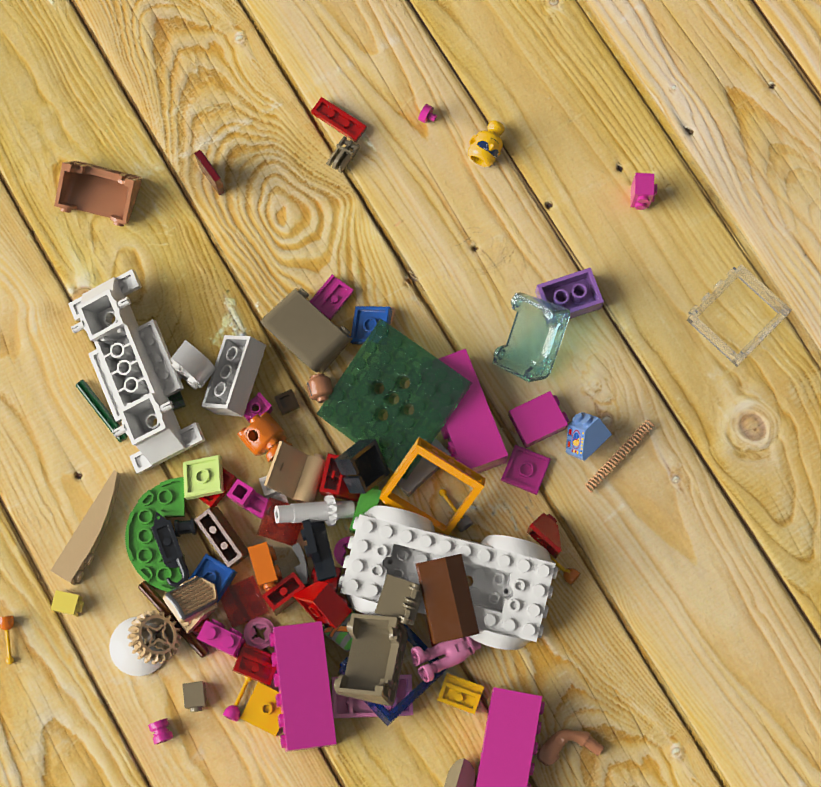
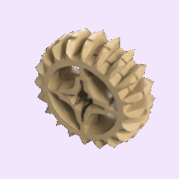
(141, 630)

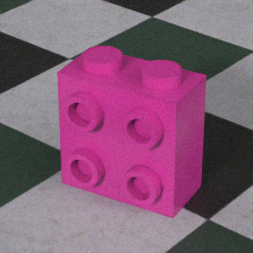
(216, 636)

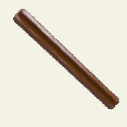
(161, 606)

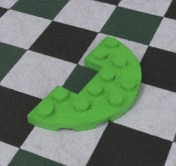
(140, 540)

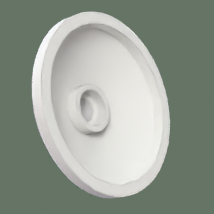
(122, 653)

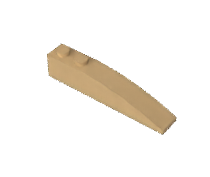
(88, 535)

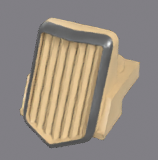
(192, 602)

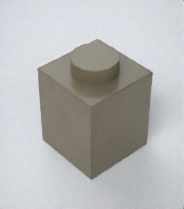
(194, 696)

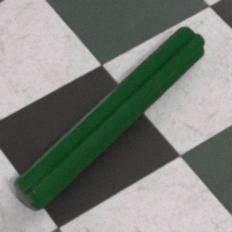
(99, 408)

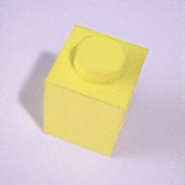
(67, 603)

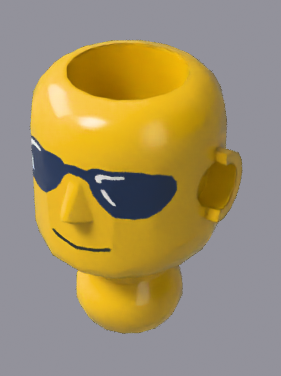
(486, 145)

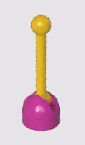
(232, 712)

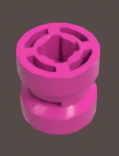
(160, 730)

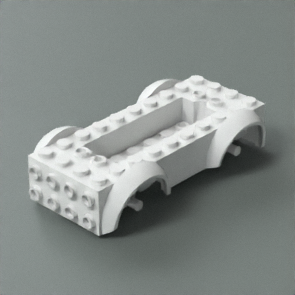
(507, 572)

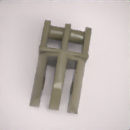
(342, 155)

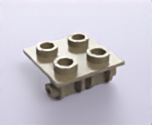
(399, 599)

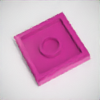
(525, 469)

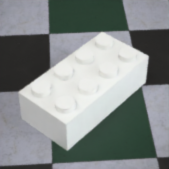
(234, 375)

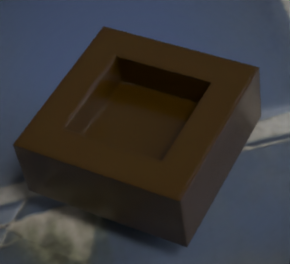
(287, 402)

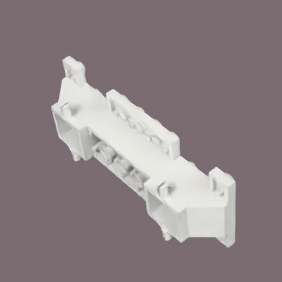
(134, 372)

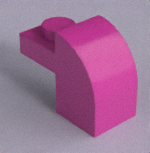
(247, 498)

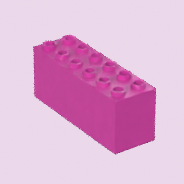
(471, 427)
(302, 686)
(510, 739)

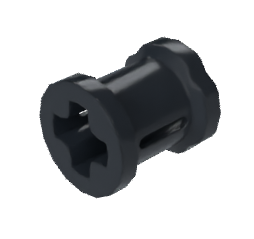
(185, 527)

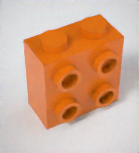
(263, 563)

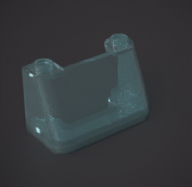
(533, 338)

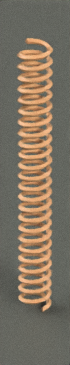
(619, 455)

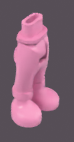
(455, 651)

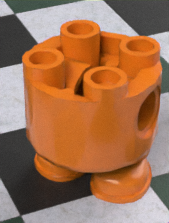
(263, 436)

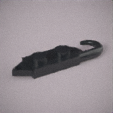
(169, 548)

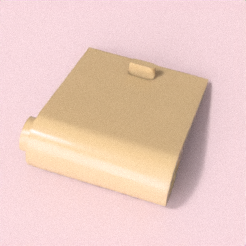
(295, 473)

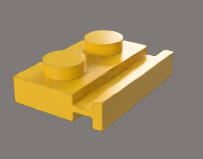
(460, 693)

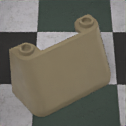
(306, 331)
(373, 659)

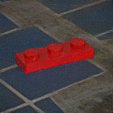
(338, 119)

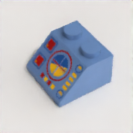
(585, 435)

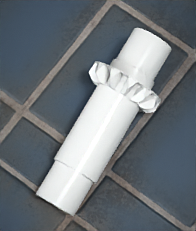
(327, 510)

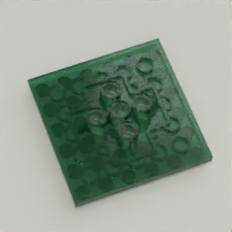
(390, 361)

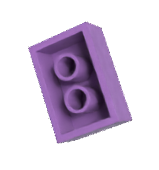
(574, 291)

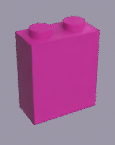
(538, 419)

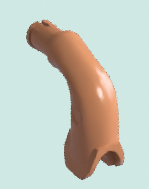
(549, 751)

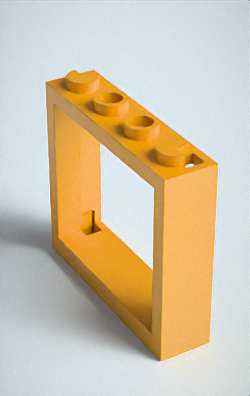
(448, 464)

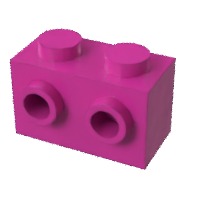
(643, 191)

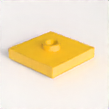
(262, 709)

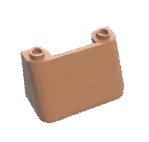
(97, 191)

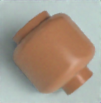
(319, 387)

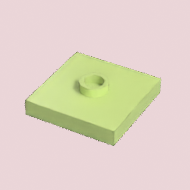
(203, 477)

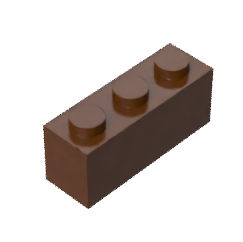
(222, 536)

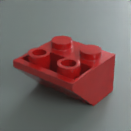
(333, 481)

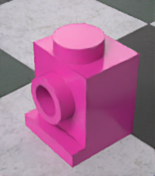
(264, 406)

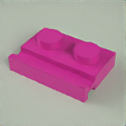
(331, 297)

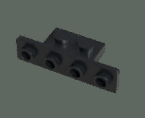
(319, 549)

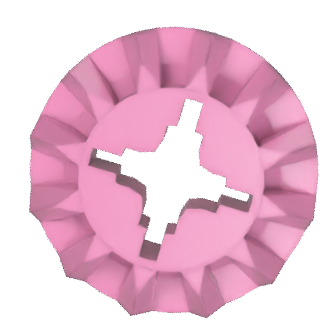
(249, 632)

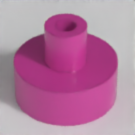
(426, 114)

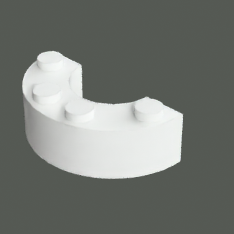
(192, 365)

